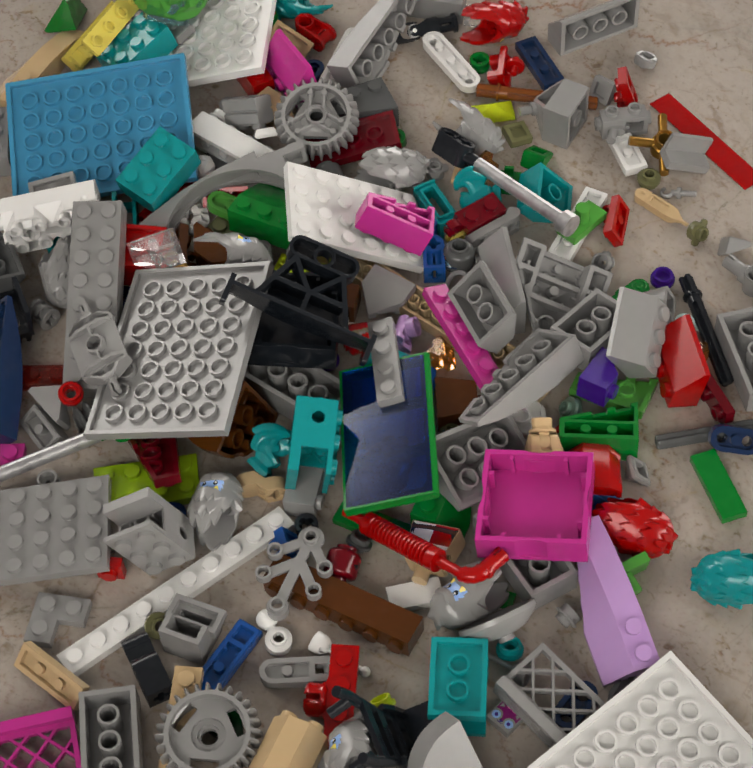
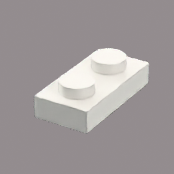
(628, 157)

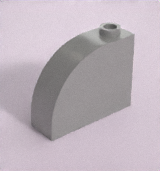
(443, 746)

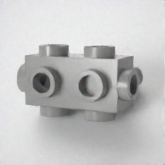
(622, 120)

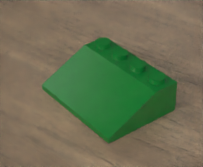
(261, 214)

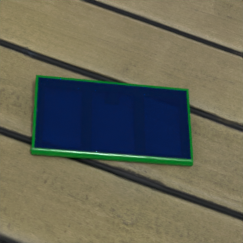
(388, 449)

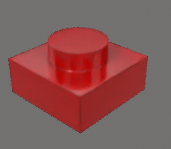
(117, 570)

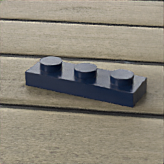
(538, 62)

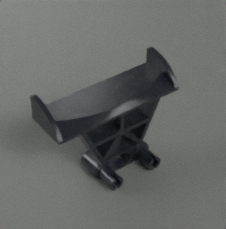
(302, 255)

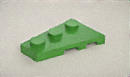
(629, 392)

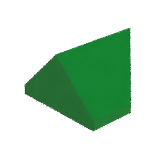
(67, 16)

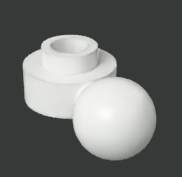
(274, 648)

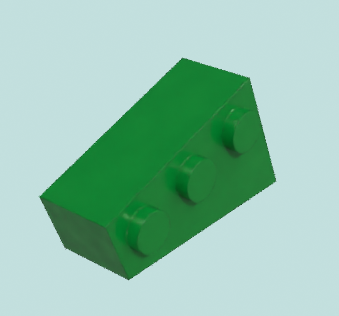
(614, 428)

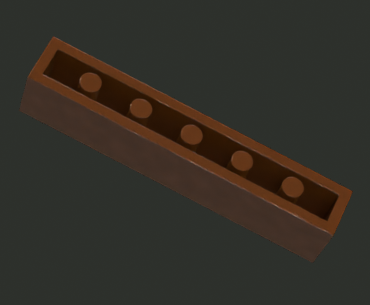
(355, 611)

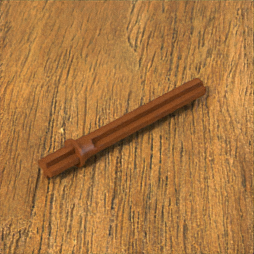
(517, 94)

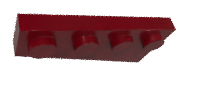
(159, 460)

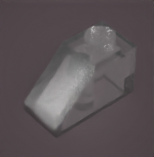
(157, 250)

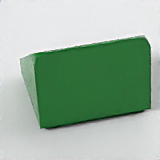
(535, 155)

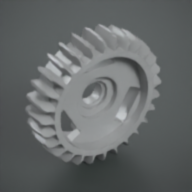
(331, 126)
(210, 715)

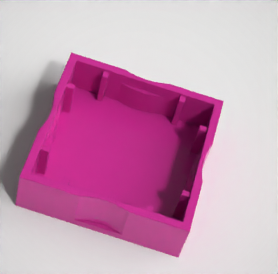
(536, 505)

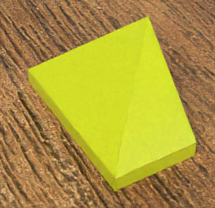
(497, 111)

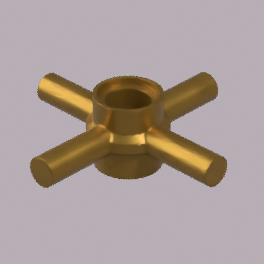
(656, 143)

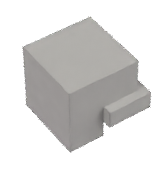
(191, 628)

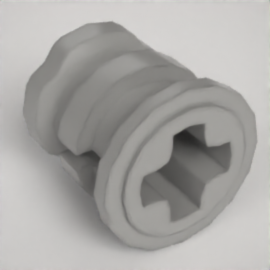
(44, 314)

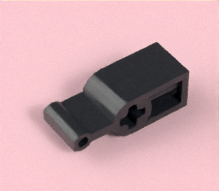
(148, 669)

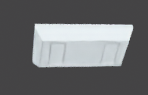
(264, 132)

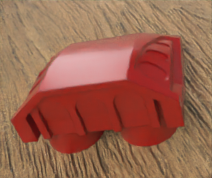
(607, 468)

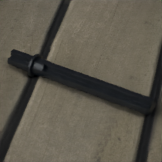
(693, 298)

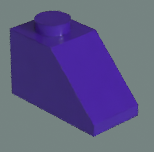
(598, 380)

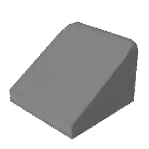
(731, 244)

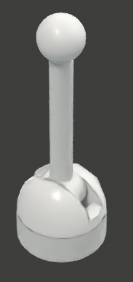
(322, 644)

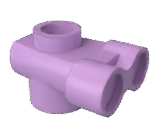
(405, 330)

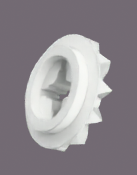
(200, 215)

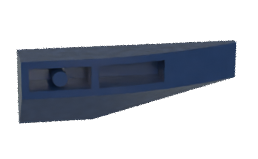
(10, 372)

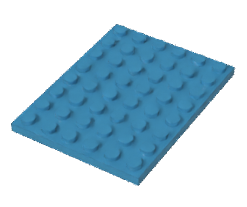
(95, 120)

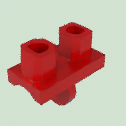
(504, 68)

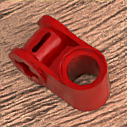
(314, 30)

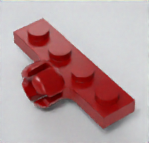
(342, 673)

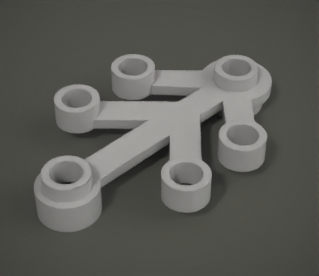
(295, 567)

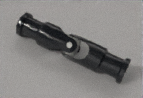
(428, 25)

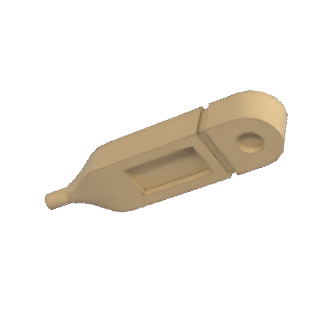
(658, 206)

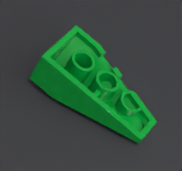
(441, 512)

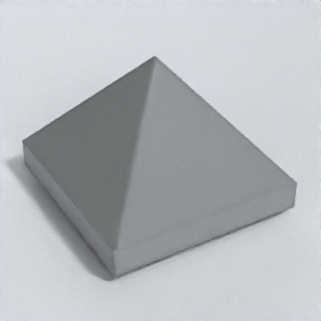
(637, 471)

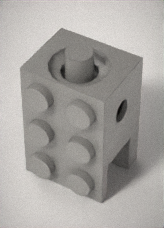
(150, 531)

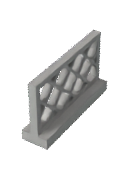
(526, 708)

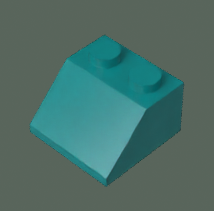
(547, 186)

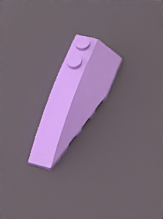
(611, 613)

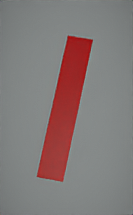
(718, 152)

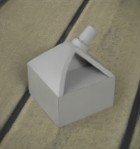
(560, 112)

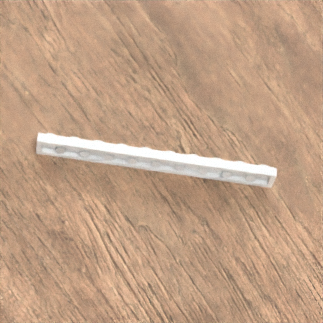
(189, 582)

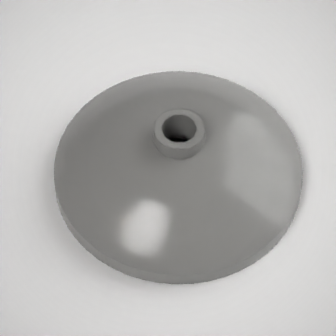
(501, 623)

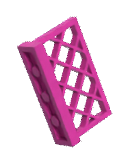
(38, 725)

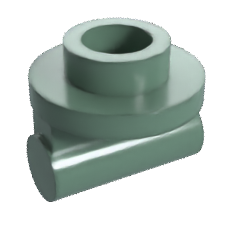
(570, 406)

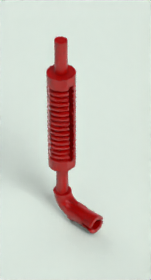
(424, 552)

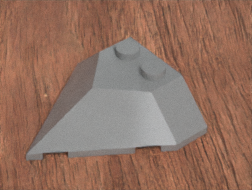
(554, 283)

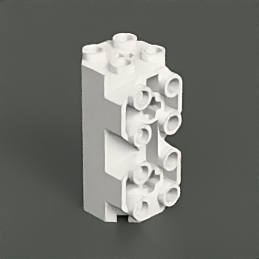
(37, 217)

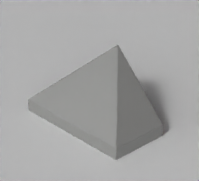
(48, 399)

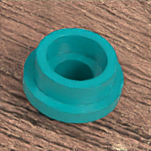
(510, 650)

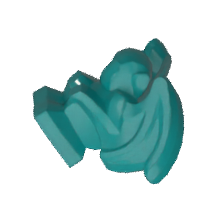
(475, 185)
(269, 443)

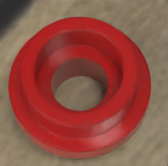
(67, 387)

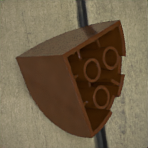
(249, 412)

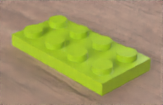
(132, 477)

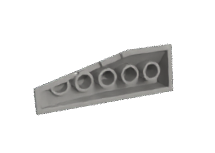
(368, 46)
(526, 376)

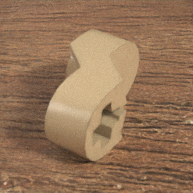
(269, 488)

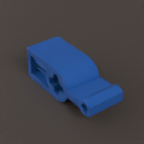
(434, 259)

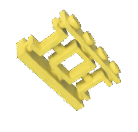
(99, 33)

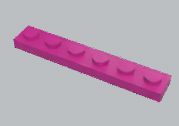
(476, 359)

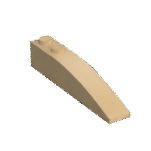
(44, 62)

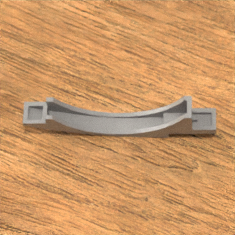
(247, 169)

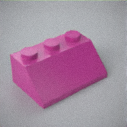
(287, 64)

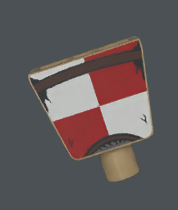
(442, 536)

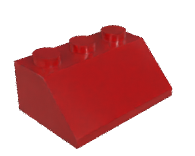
(683, 365)

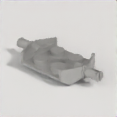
(109, 359)

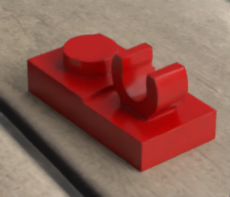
(625, 85)
(616, 220)

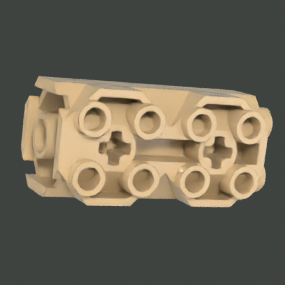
(291, 743)

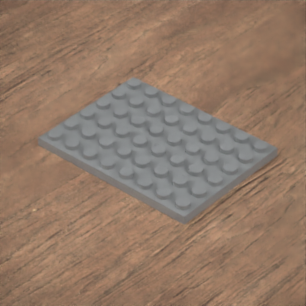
(183, 352)

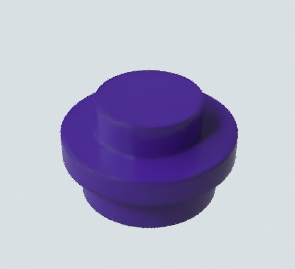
(662, 277)

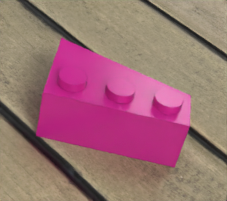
(396, 222)

